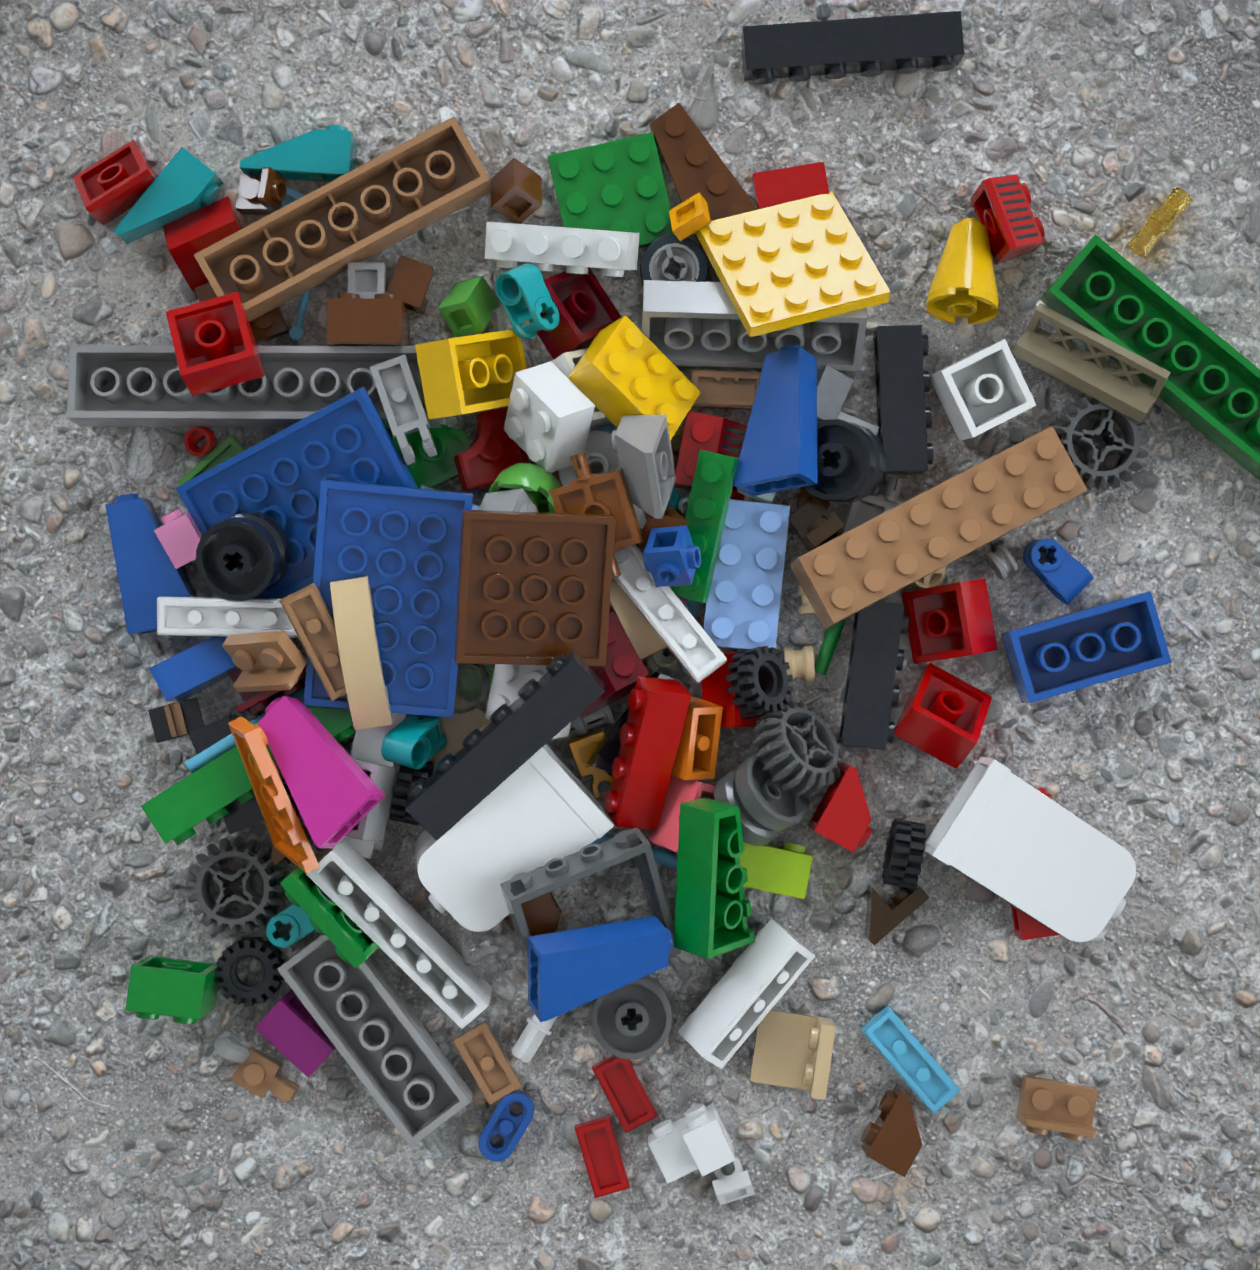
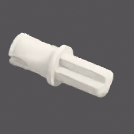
(532, 1038)

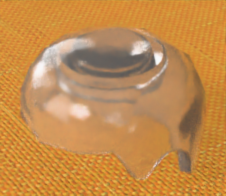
(471, 687)

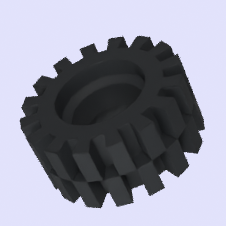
(745, 681)
(405, 779)
(904, 853)
(231, 982)

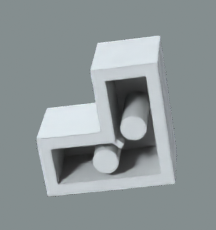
(691, 1143)

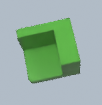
(468, 306)

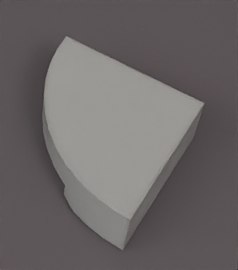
(230, 1047)

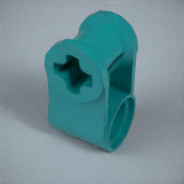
(525, 298)
(414, 741)
(299, 921)

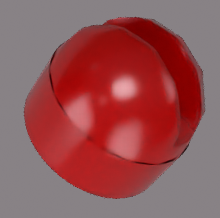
(195, 436)

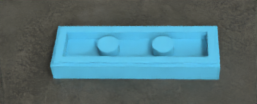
(910, 1060)

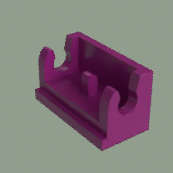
(296, 1034)

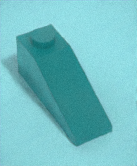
(309, 157)
(176, 191)

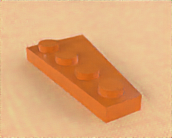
(271, 795)

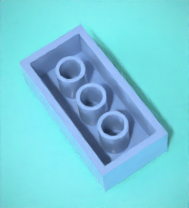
(748, 577)

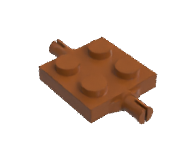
(600, 496)

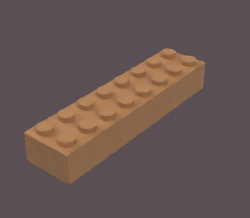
(347, 220)
(937, 527)

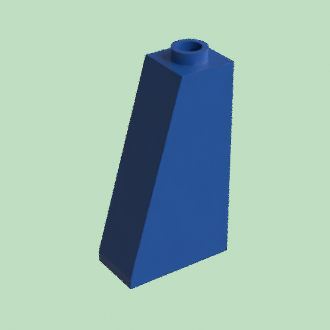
(782, 426)
(142, 563)
(194, 669)
(592, 961)

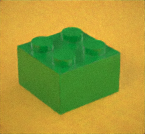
(172, 988)

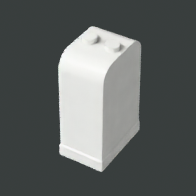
(517, 828)
(1033, 853)

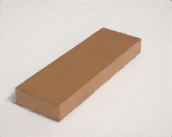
(318, 636)

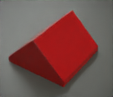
(115, 182)
(196, 232)

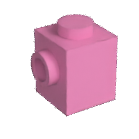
(179, 537)

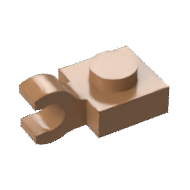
(261, 1074)

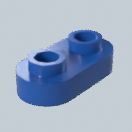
(506, 1124)

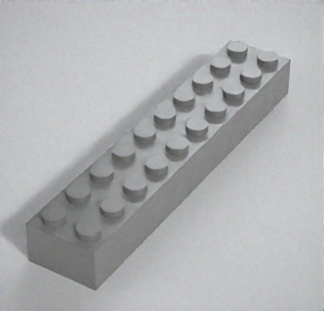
(146, 389)

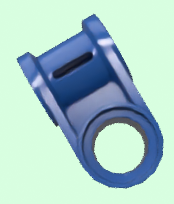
(1061, 574)

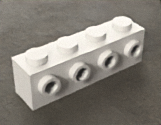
(561, 246)
(746, 994)

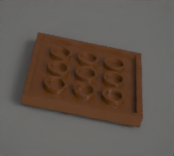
(533, 587)

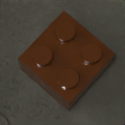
(367, 321)

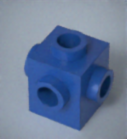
(671, 556)

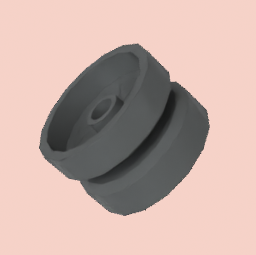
(762, 803)
(636, 1036)

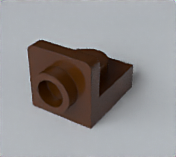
(261, 193)

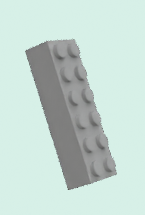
(701, 328)
(378, 1038)

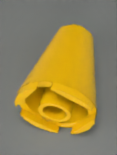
(964, 277)

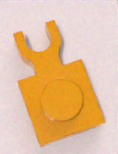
(582, 750)

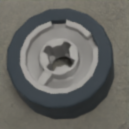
(669, 252)

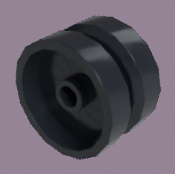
(860, 462)
(243, 555)

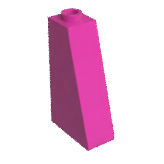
(320, 774)

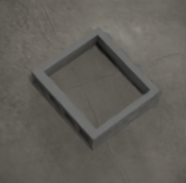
(584, 863)

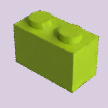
(777, 868)

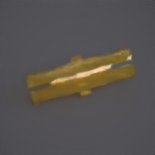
(1160, 222)

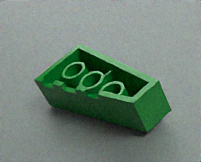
(710, 880)

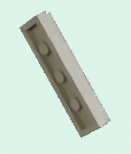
(1089, 369)

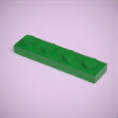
(707, 517)

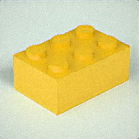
(469, 372)
(632, 377)

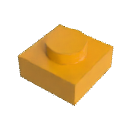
(689, 216)

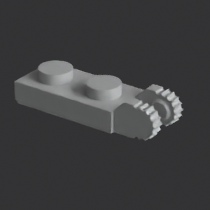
(402, 405)

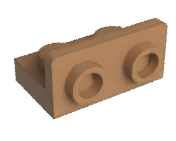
(266, 660)
(1057, 1107)

